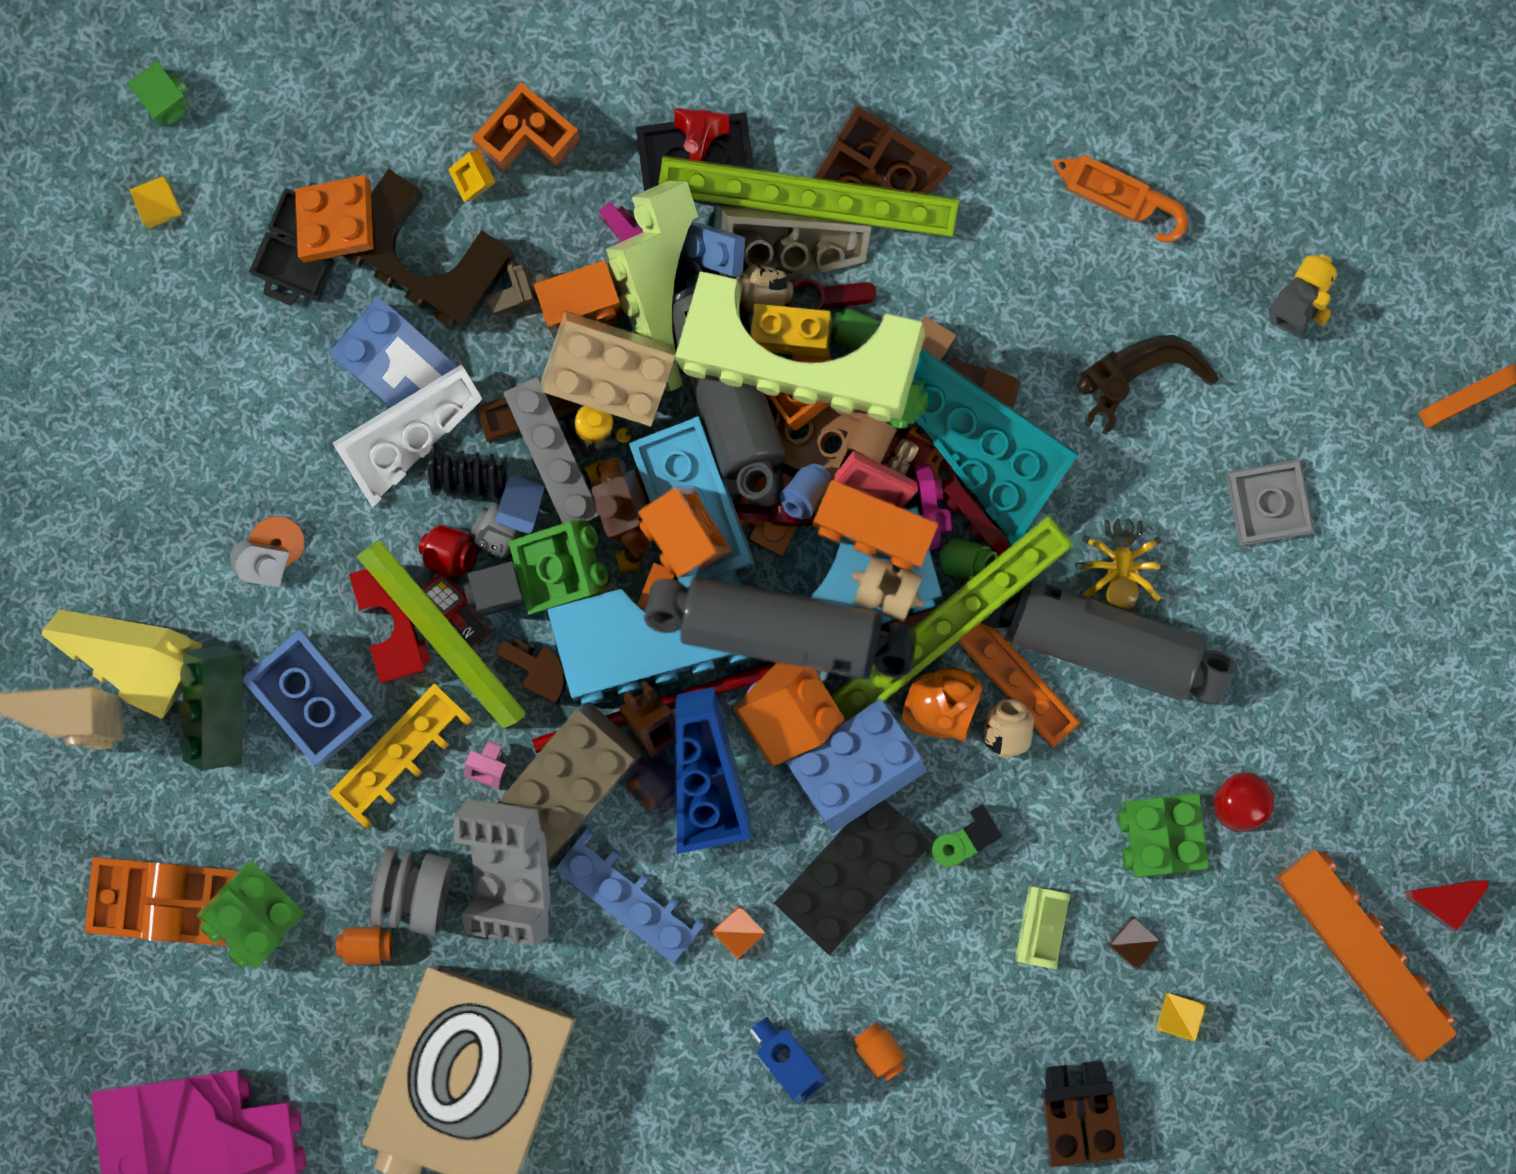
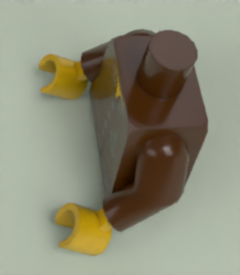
(617, 501)

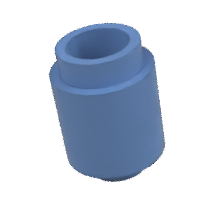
(805, 491)

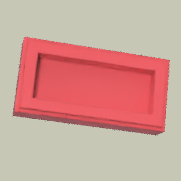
(876, 480)

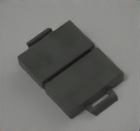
(279, 261)

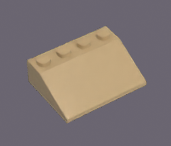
(79, 715)

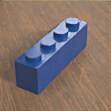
(708, 784)

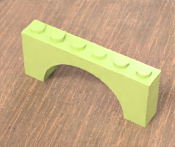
(867, 380)

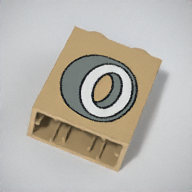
(467, 1079)

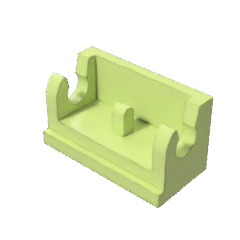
(1042, 927)

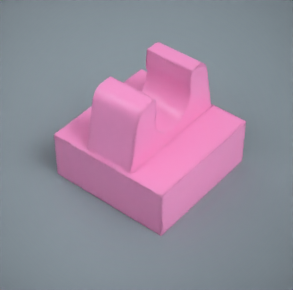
(486, 767)

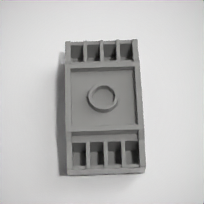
(507, 871)

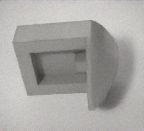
(258, 562)

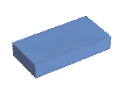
(519, 504)

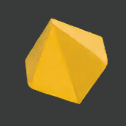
(155, 202)
(1180, 1017)

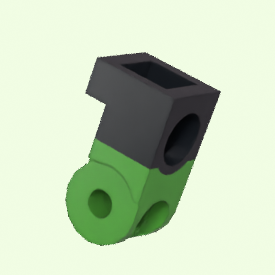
(954, 848)

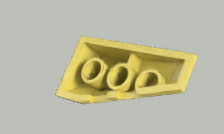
(130, 655)

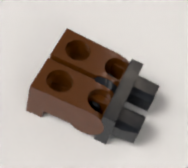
(1083, 1104)

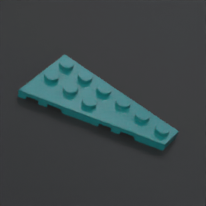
(991, 446)

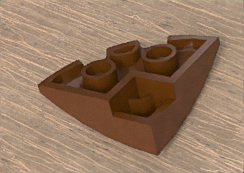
(880, 155)

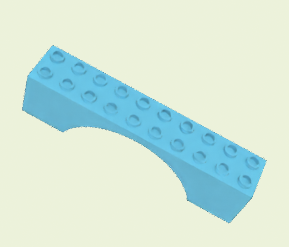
(613, 649)

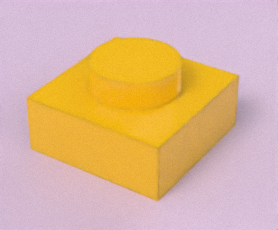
(471, 175)

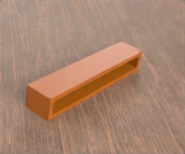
(1366, 955)

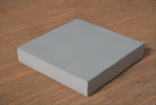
(1269, 502)

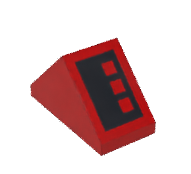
(1450, 902)

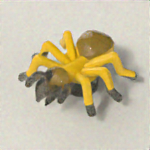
(1122, 572)

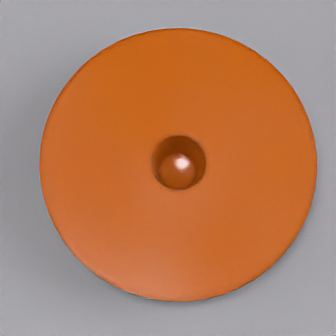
(281, 533)

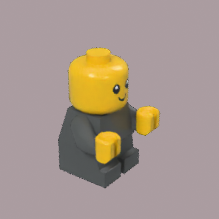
(1303, 295)
(594, 431)

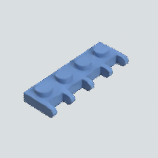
(627, 900)

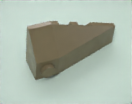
(794, 241)

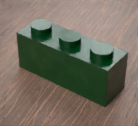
(212, 707)

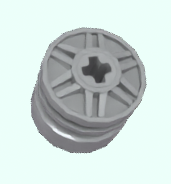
(411, 890)

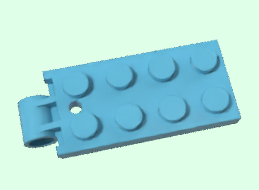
(686, 459)

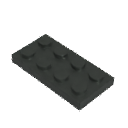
(852, 875)

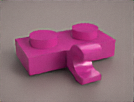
(928, 493)

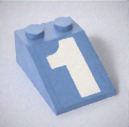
(389, 354)

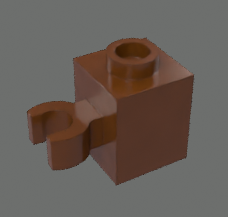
(649, 721)

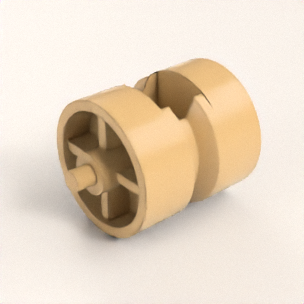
(887, 589)

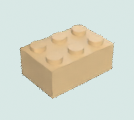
(607, 368)

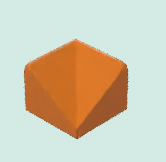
(738, 932)

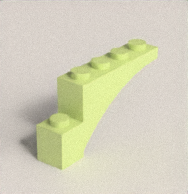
(649, 262)

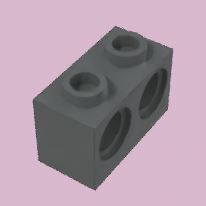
(494, 589)

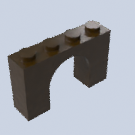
(454, 294)

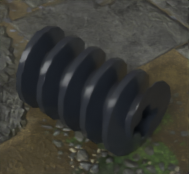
(466, 475)

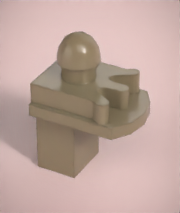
(521, 293)

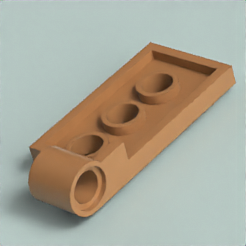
(856, 430)

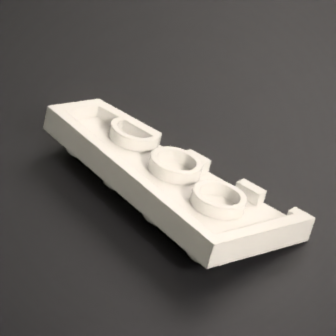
(396, 438)

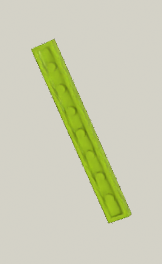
(813, 196)
(963, 611)

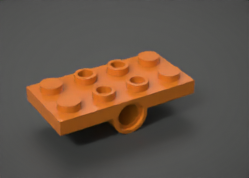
(151, 899)

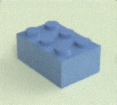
(309, 698)
(857, 766)

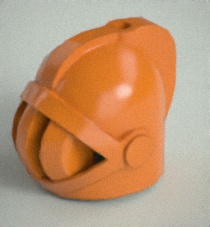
(942, 703)

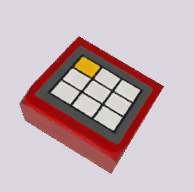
(445, 595)

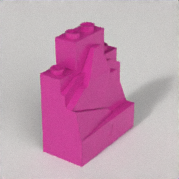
(195, 1128)

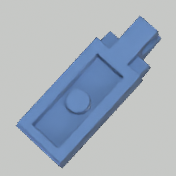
(714, 249)

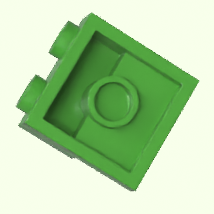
(558, 566)
(1163, 835)
(249, 916)

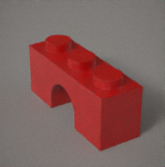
(401, 653)

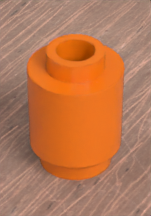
(365, 945)
(880, 1052)

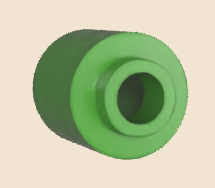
(853, 328)
(965, 558)

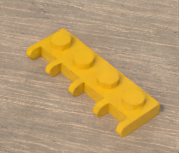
(396, 753)

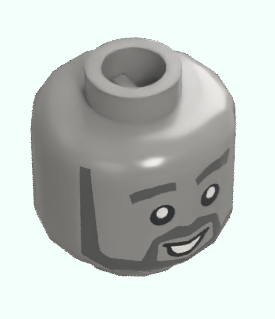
(493, 536)

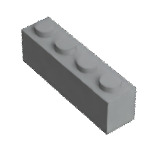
(550, 452)

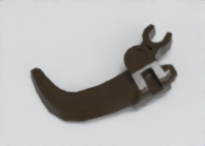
(1111, 375)

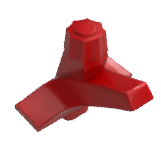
(700, 129)

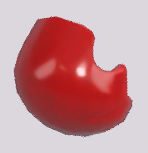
(1244, 802)

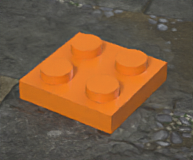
(334, 218)

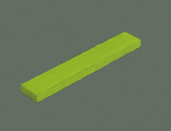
(441, 634)

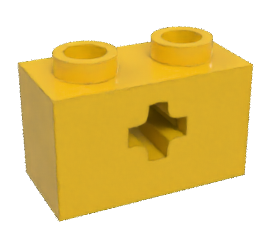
(792, 330)

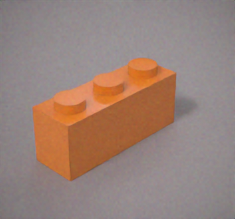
(874, 526)

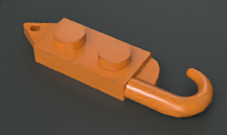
(1119, 193)

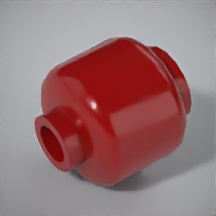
(448, 551)

